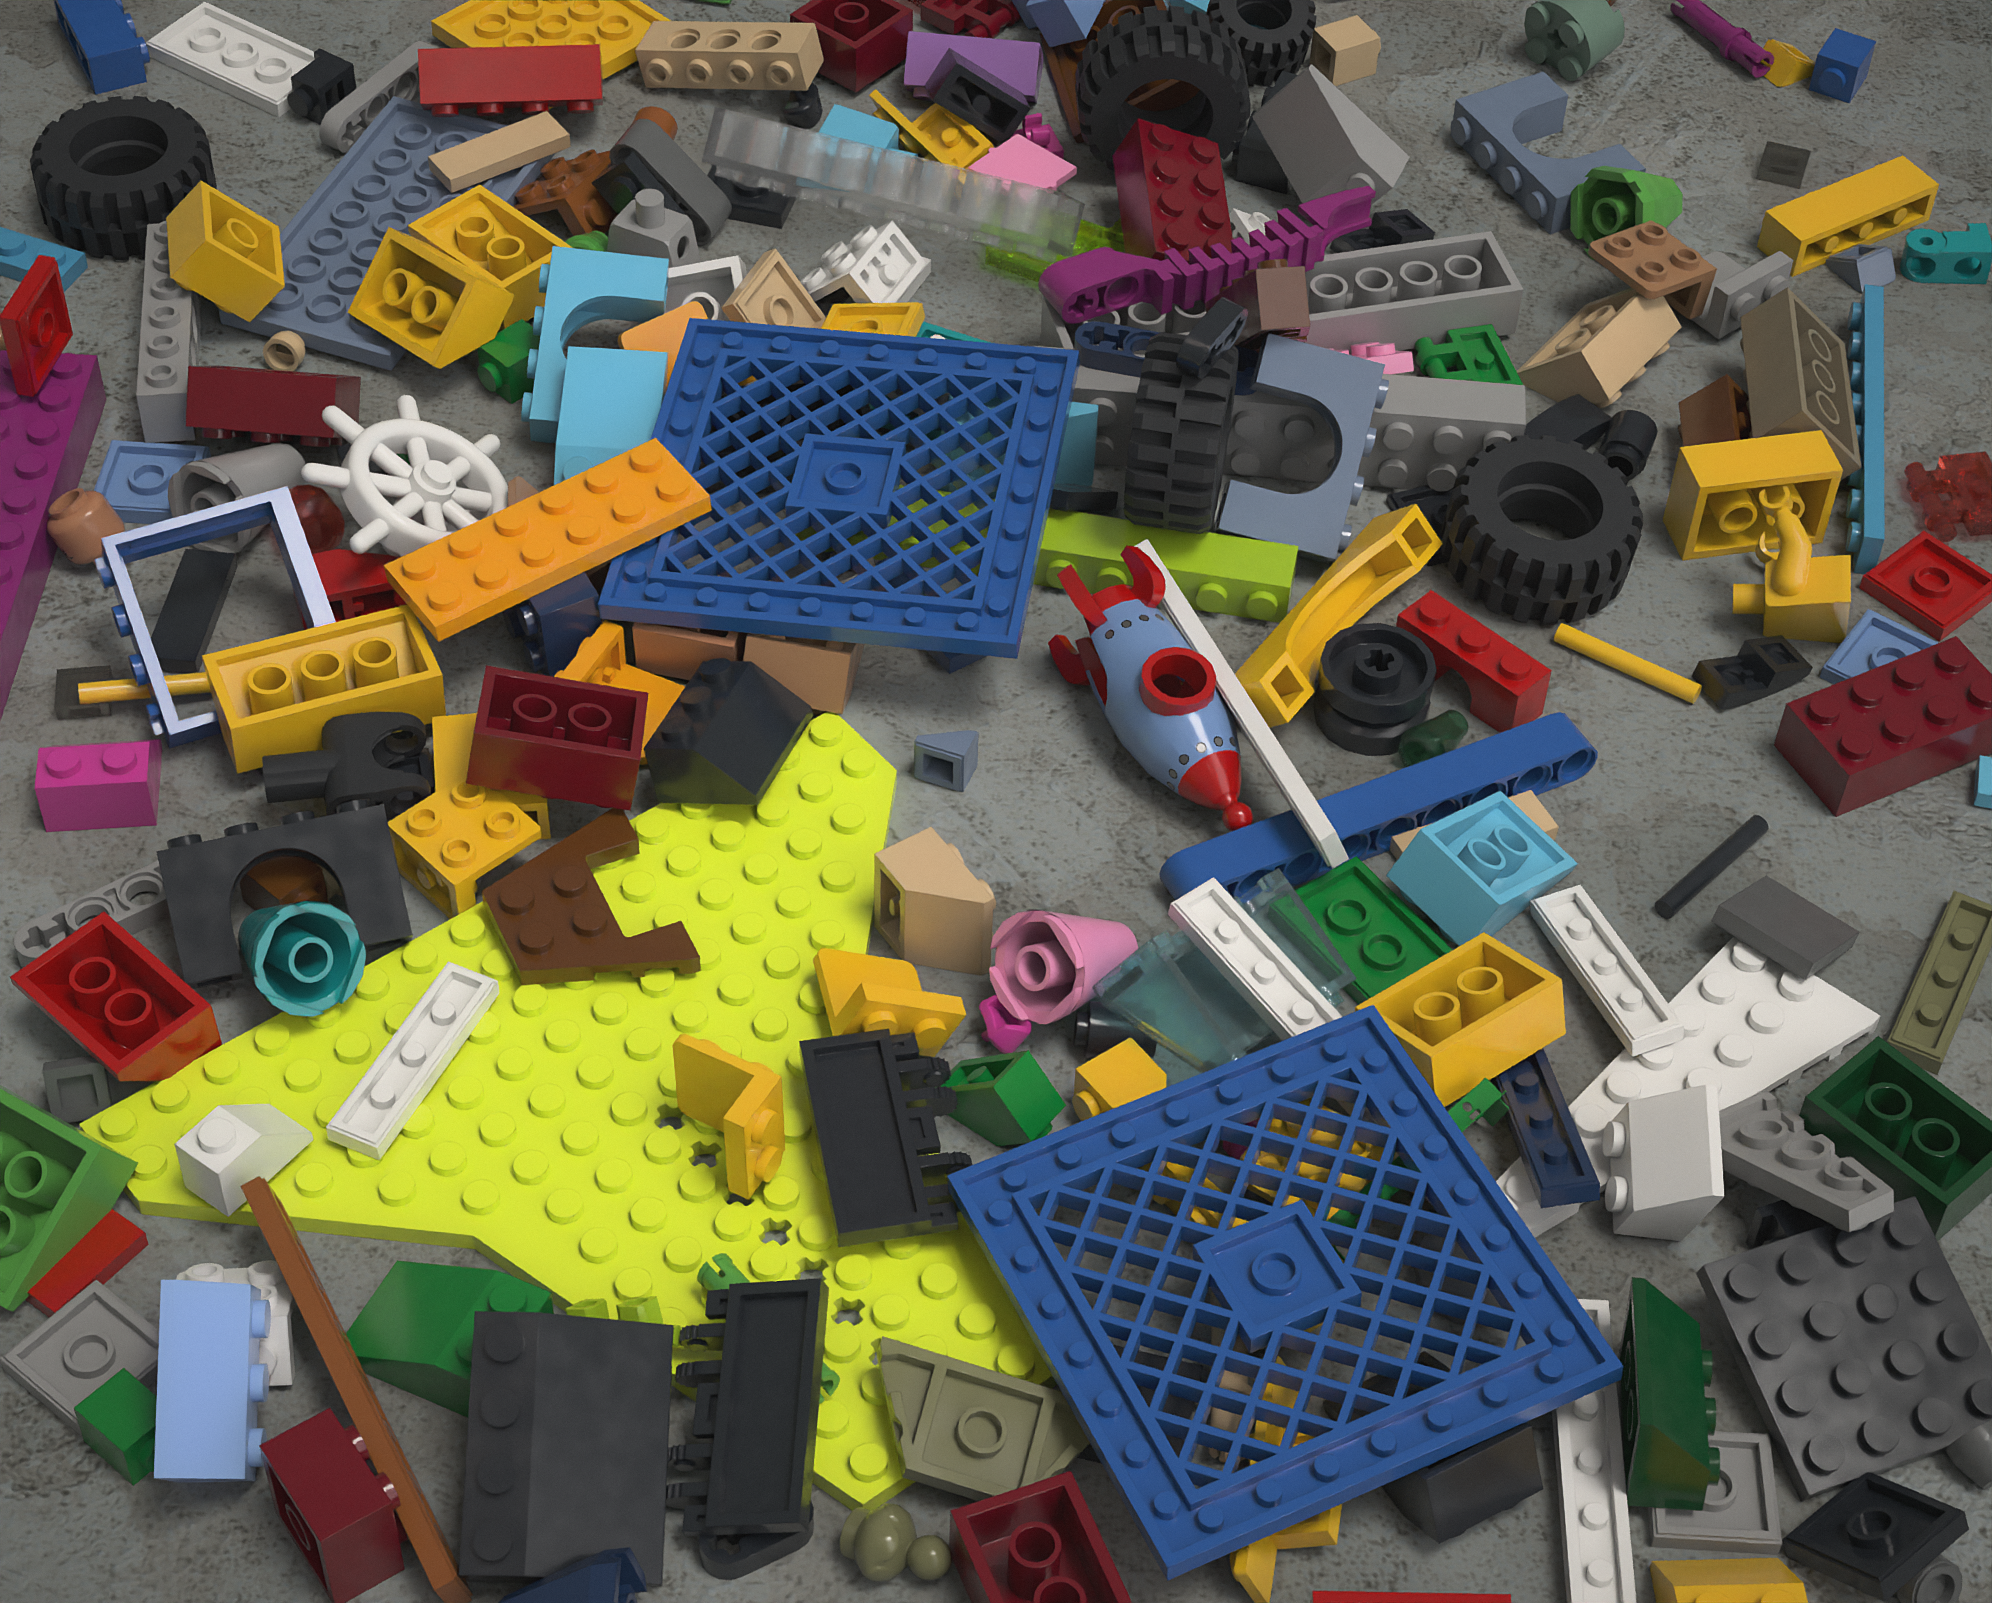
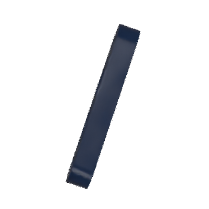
(1130, 339)

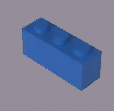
(103, 42)

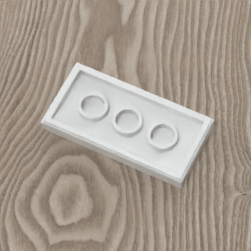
(232, 56)

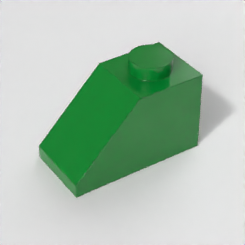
(1004, 1098)

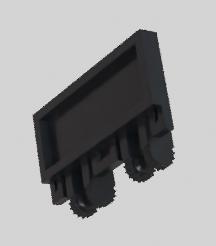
(872, 1127)
(755, 1406)

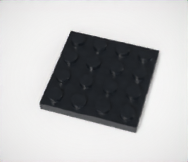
(1854, 1347)

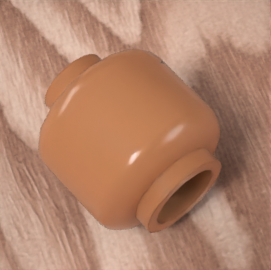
(80, 522)

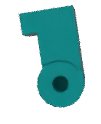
(1948, 255)

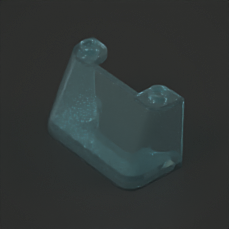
(1187, 1003)

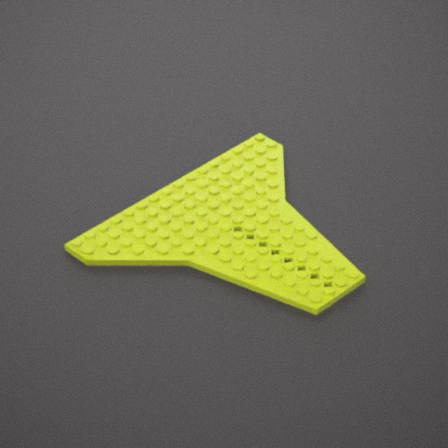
(552, 1108)

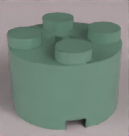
(1572, 34)

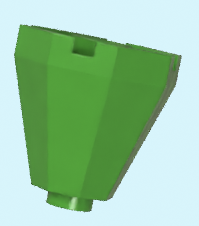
(1620, 200)

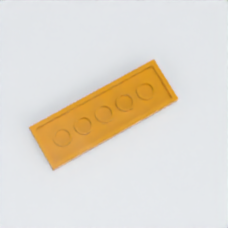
(547, 539)

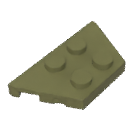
(973, 1425)

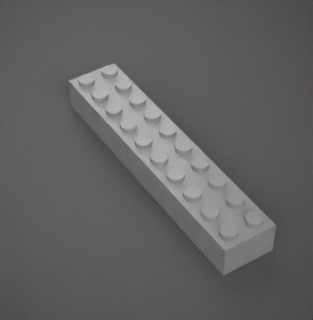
(1367, 297)
(1420, 439)

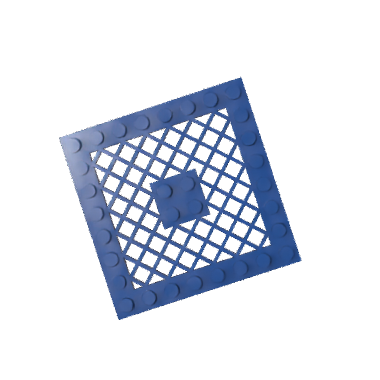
(854, 484)
(1276, 1283)

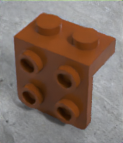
(570, 190)

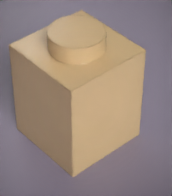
(1345, 50)

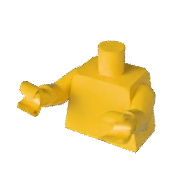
(1800, 593)

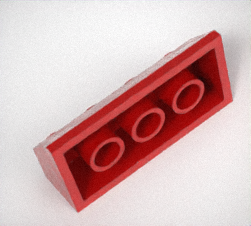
(510, 78)

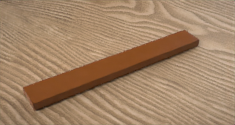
(357, 1392)

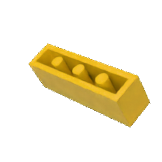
(1849, 214)

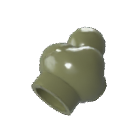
(887, 1542)

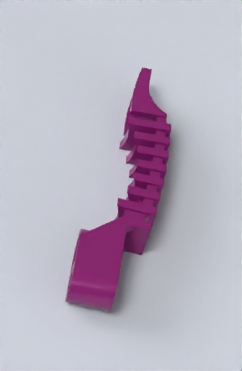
(1113, 280)

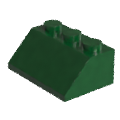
(1665, 1404)

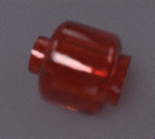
(319, 517)

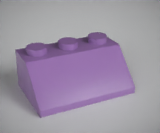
(1009, 60)

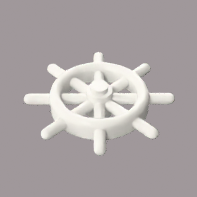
(423, 489)

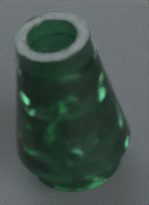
(1432, 737)

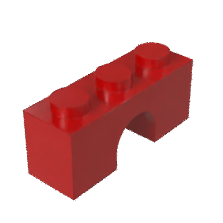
(1503, 680)

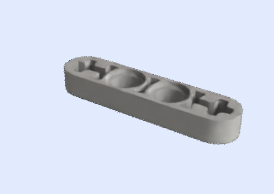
(351, 116)
(110, 898)

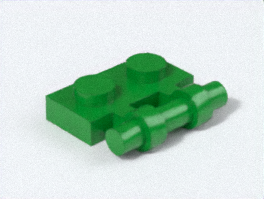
(1473, 351)

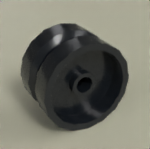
(1373, 687)

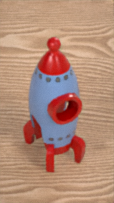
(1155, 689)

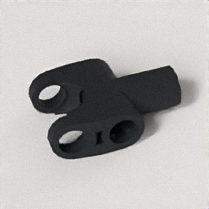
(352, 764)

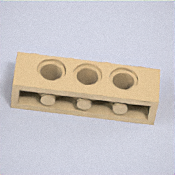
(730, 55)

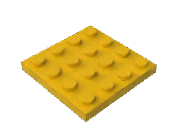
(512, 23)

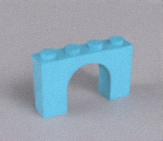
(581, 290)

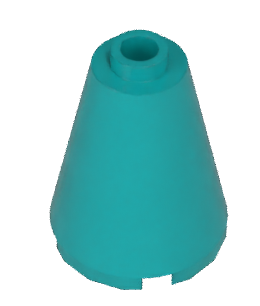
(303, 955)

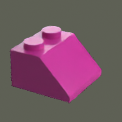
(99, 785)

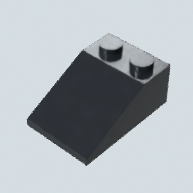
(1466, 1485)

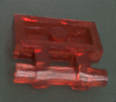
(1969, 486)

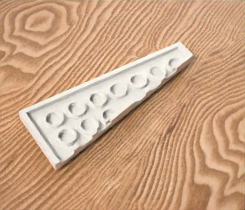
(1743, 1030)

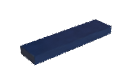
(1546, 1134)

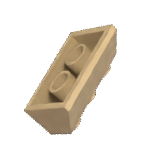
(1601, 348)

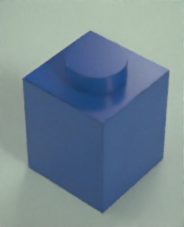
(1842, 65)

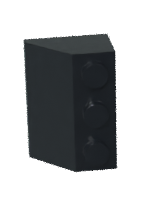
(725, 736)

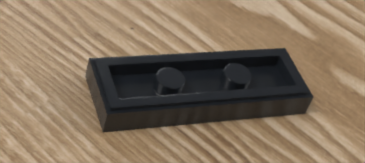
(192, 609)

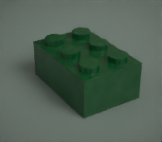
(1906, 1132)

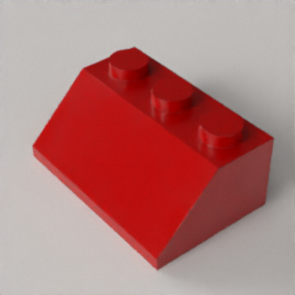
(120, 1002)

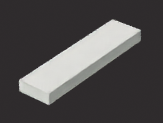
(1607, 970)
(412, 1061)

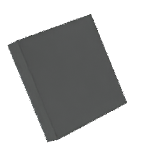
(1785, 927)

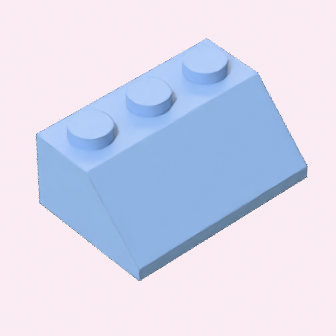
(210, 1381)

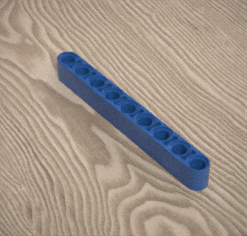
(1368, 815)

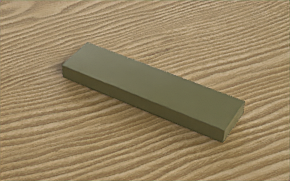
(1944, 982)

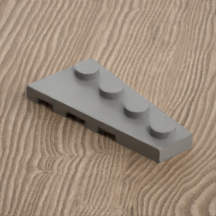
(1782, 1158)

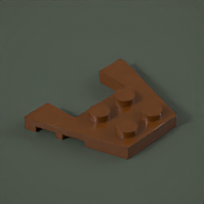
(560, 922)

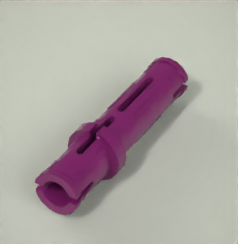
(1732, 41)

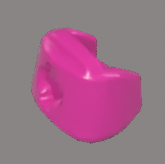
(1002, 1028)

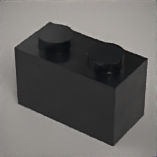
(977, 96)

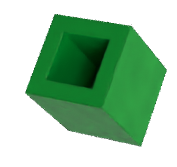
(505, 361)
(121, 1425)

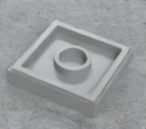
(82, 1350)
(1737, 1513)

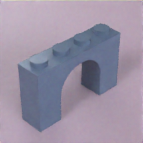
(1503, 118)
(1345, 395)

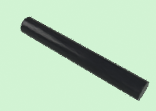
(1711, 866)

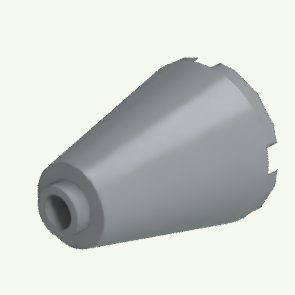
(231, 478)

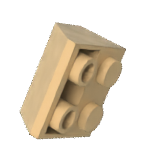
(933, 905)

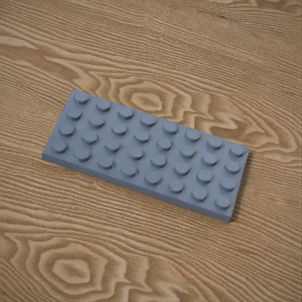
(342, 224)

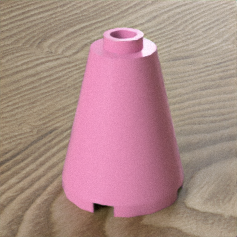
(1053, 961)

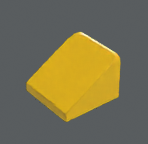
(1789, 64)

